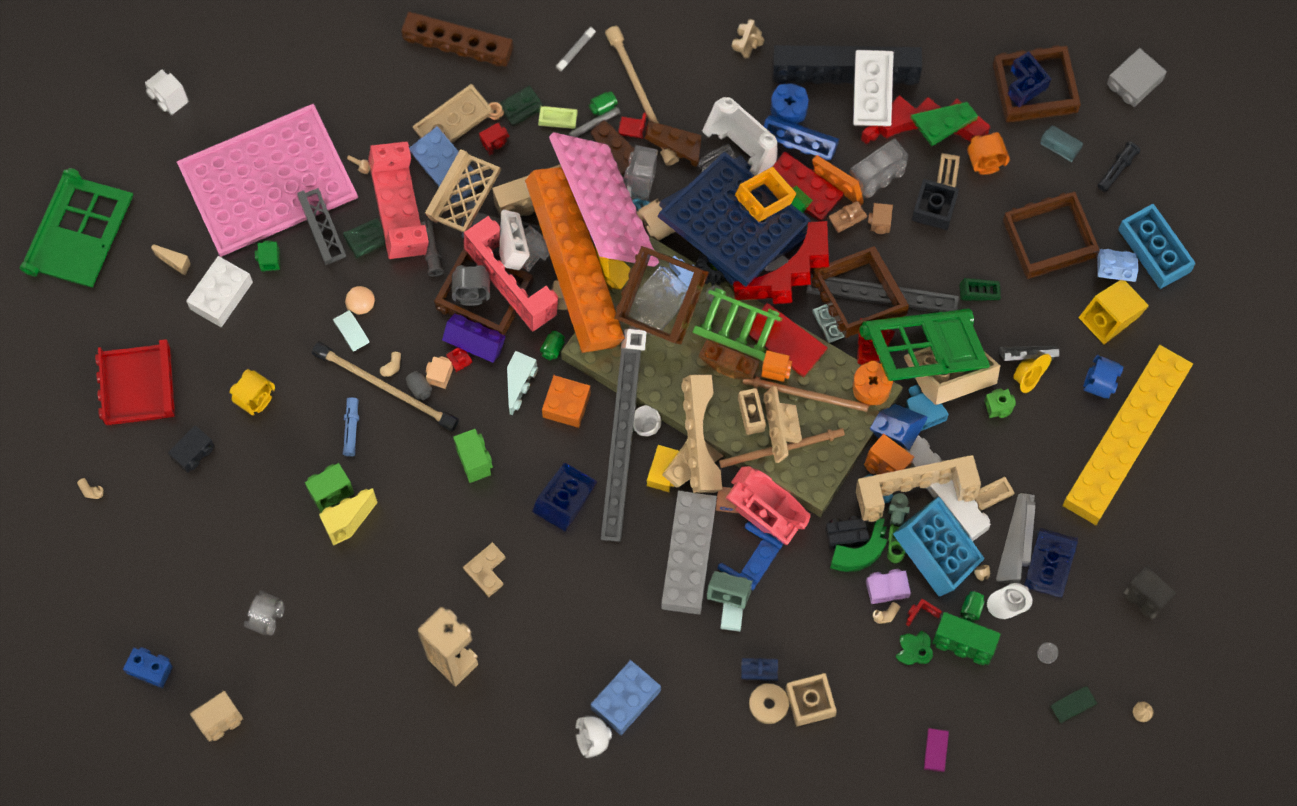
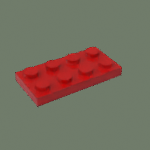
(823, 194)

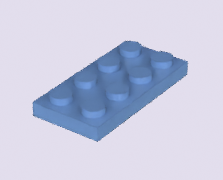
(436, 156)

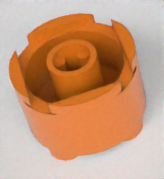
(988, 153)
(871, 394)

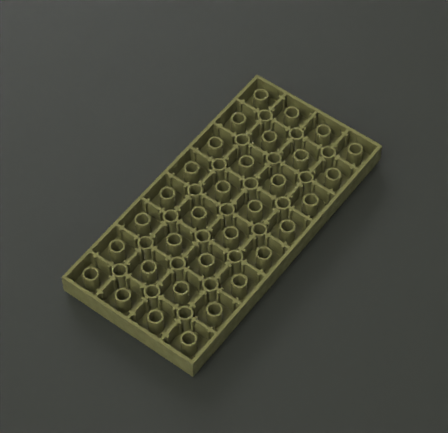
(808, 472)

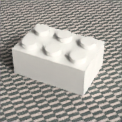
(219, 291)

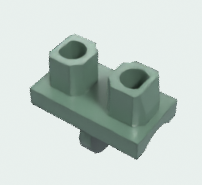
(898, 509)

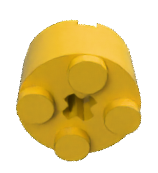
(252, 392)

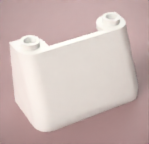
(733, 121)

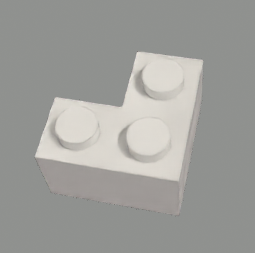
(166, 91)

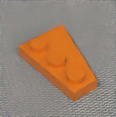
(839, 179)

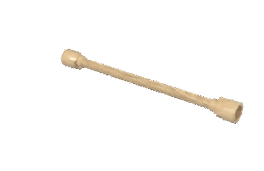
(615, 38)

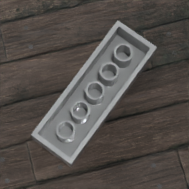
(689, 552)

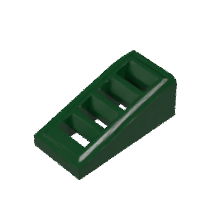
(968, 293)

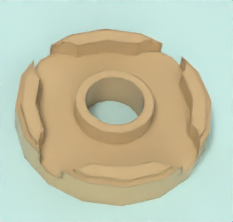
(772, 692)

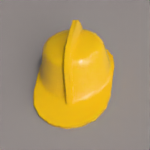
(1030, 371)

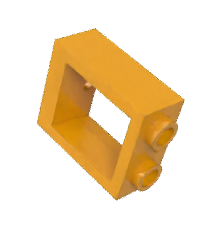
(771, 179)

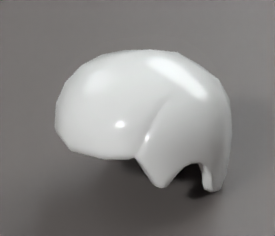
(646, 421)

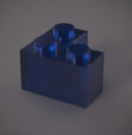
(1031, 79)

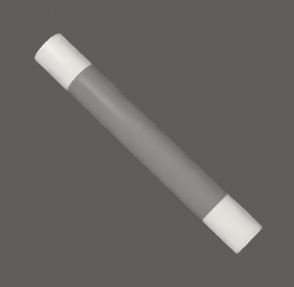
(575, 49)

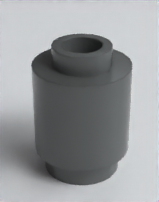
(418, 385)

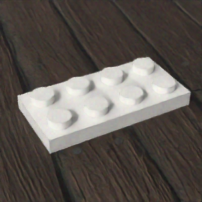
(873, 88)

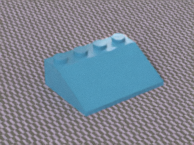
(939, 546)

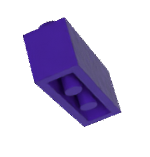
(473, 338)

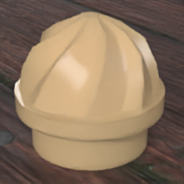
(1143, 711)

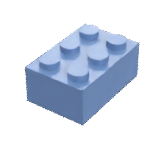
(625, 697)

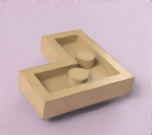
(481, 569)

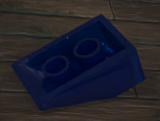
(564, 496)
(1051, 562)

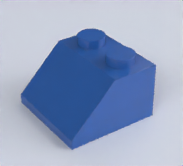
(899, 425)

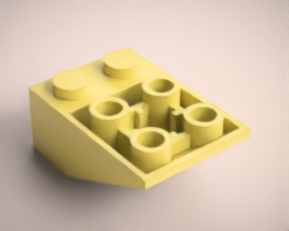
(346, 517)

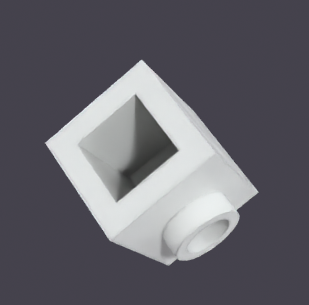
(634, 339)

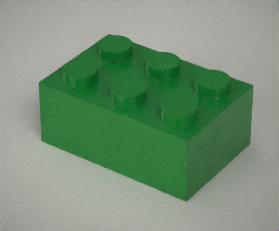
(966, 639)

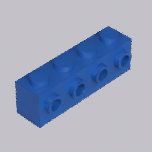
(801, 138)

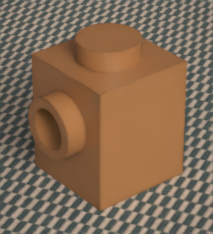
(880, 218)

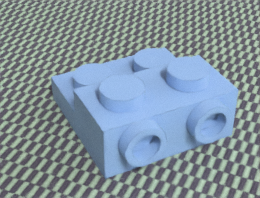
(1117, 265)

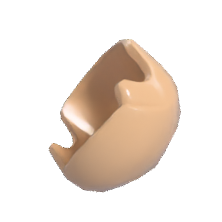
(359, 300)

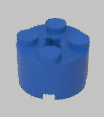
(789, 103)
(1102, 377)

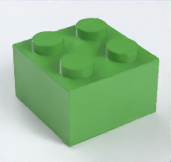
(471, 452)
(329, 487)

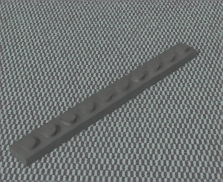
(621, 445)

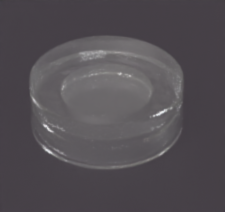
(1047, 653)

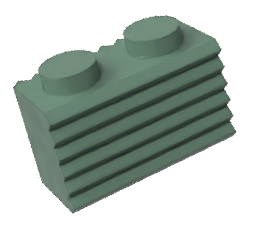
(729, 589)

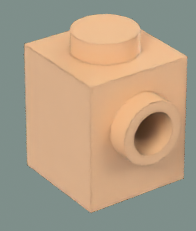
(439, 371)

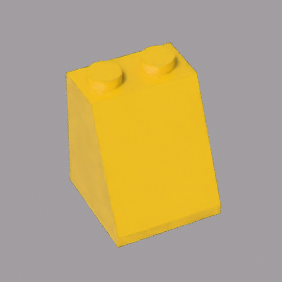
(1113, 311)

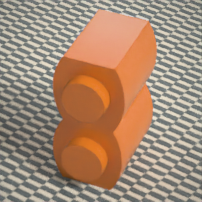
(776, 366)

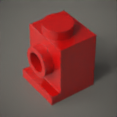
(493, 137)

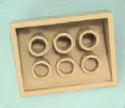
(952, 385)

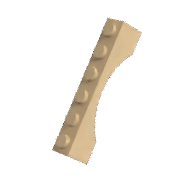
(704, 472)

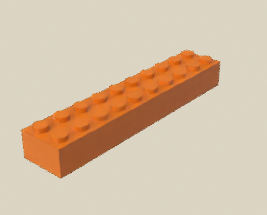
(574, 260)

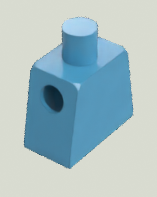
(921, 404)

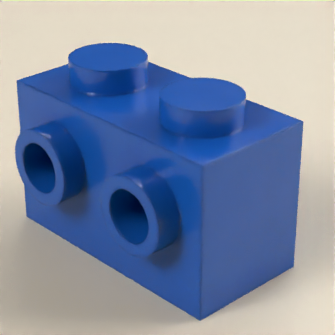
(148, 667)

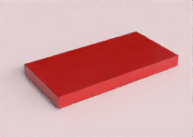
(789, 340)

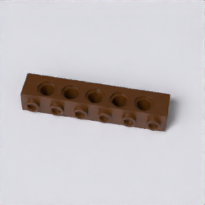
(451, 32)

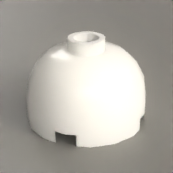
(593, 736)

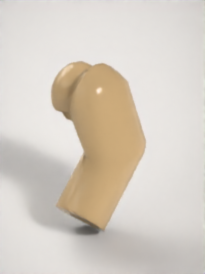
(886, 616)

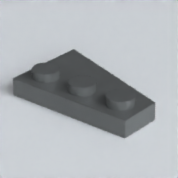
(1028, 352)

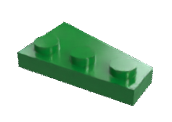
(943, 122)

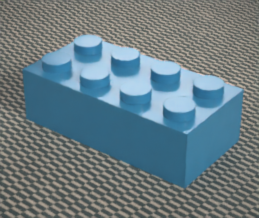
(1156, 246)

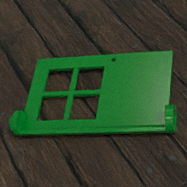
(71, 253)
(948, 335)

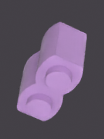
(888, 586)

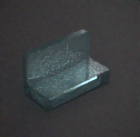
(1061, 143)

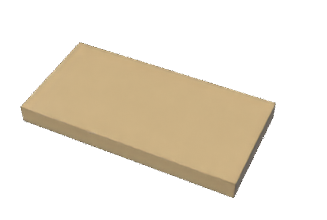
(456, 115)

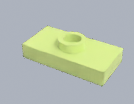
(558, 117)

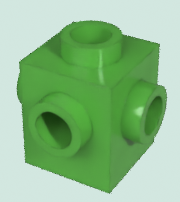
(999, 403)

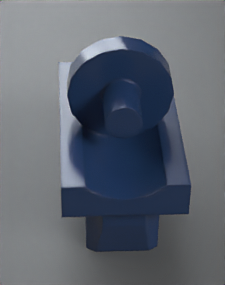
(759, 669)

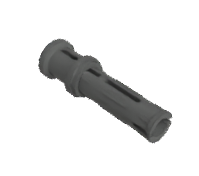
(433, 256)

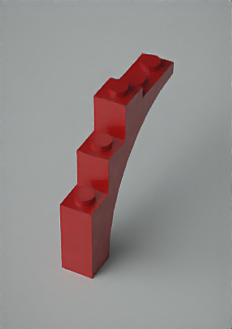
(796, 272)

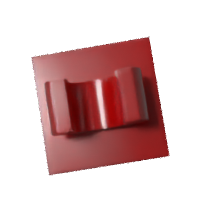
(459, 359)

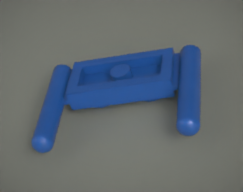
(759, 560)

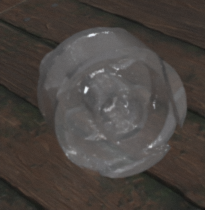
(264, 612)

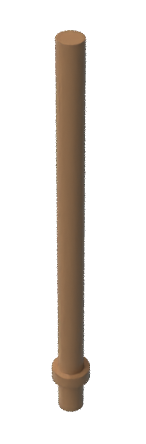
(756, 382)
(829, 435)

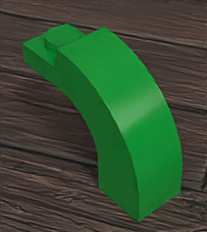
(857, 559)

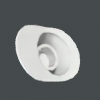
(1009, 601)

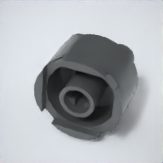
(470, 285)

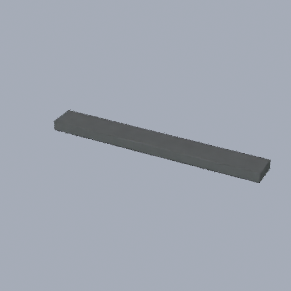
(876, 294)

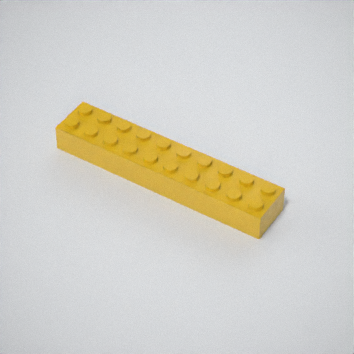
(1127, 435)

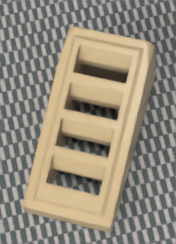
(174, 259)

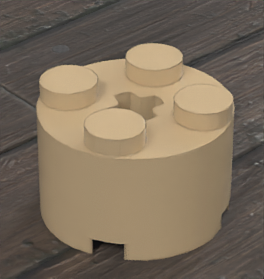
(654, 226)

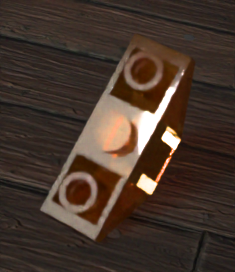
(728, 361)

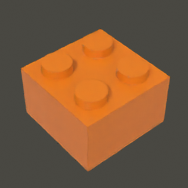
(566, 401)
(887, 457)

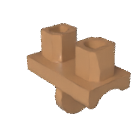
(847, 216)

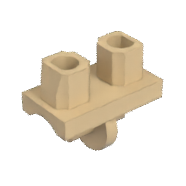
(750, 39)

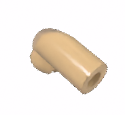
(392, 367)
(90, 492)

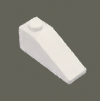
(513, 244)

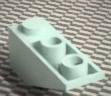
(519, 374)

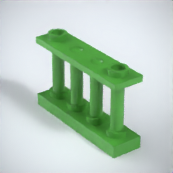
(723, 336)

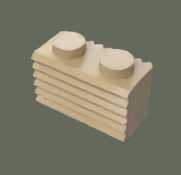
(751, 411)

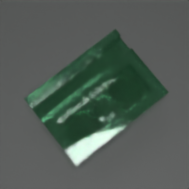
(521, 105)
(365, 237)

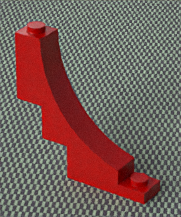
(902, 121)

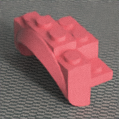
(767, 504)

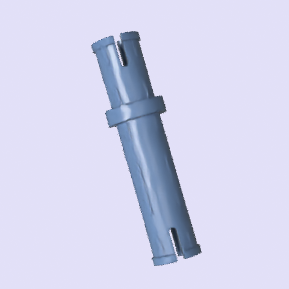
(351, 418)

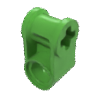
(894, 544)

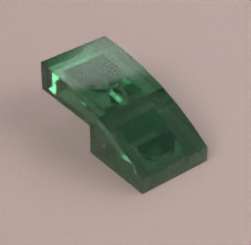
(1073, 704)

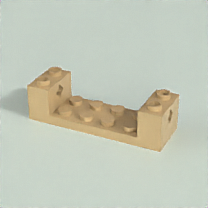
(873, 488)
(443, 646)

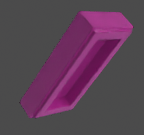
(936, 750)

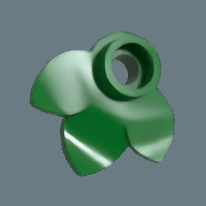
(912, 647)

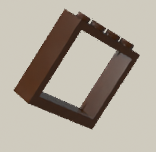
(1042, 109)
(1049, 204)
(851, 262)
(446, 307)
(687, 308)

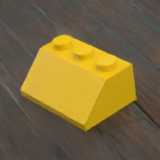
(614, 271)

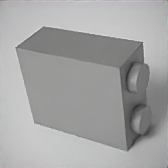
(1136, 77)

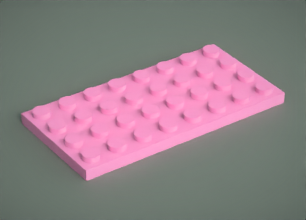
(602, 198)

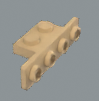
(782, 423)

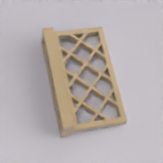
(448, 189)

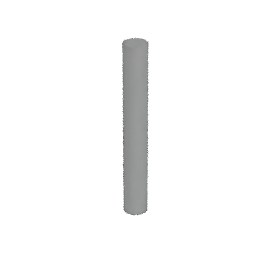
(595, 122)

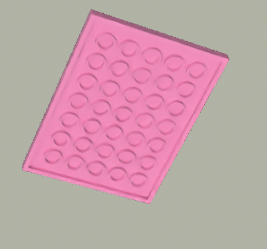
(253, 180)

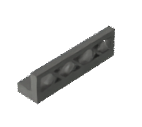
(317, 233)

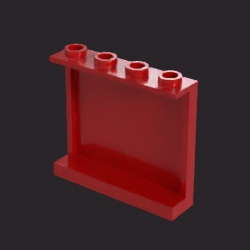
(135, 384)

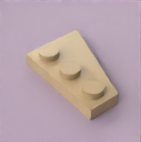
(679, 471)

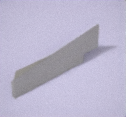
(1019, 541)

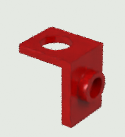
(632, 127)
(924, 605)

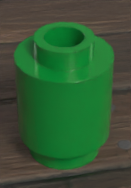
(603, 103)
(552, 345)
(972, 606)

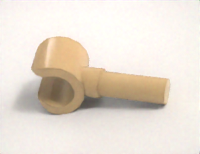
(364, 166)

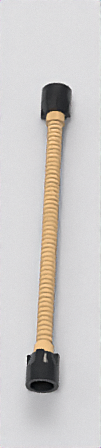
(324, 352)

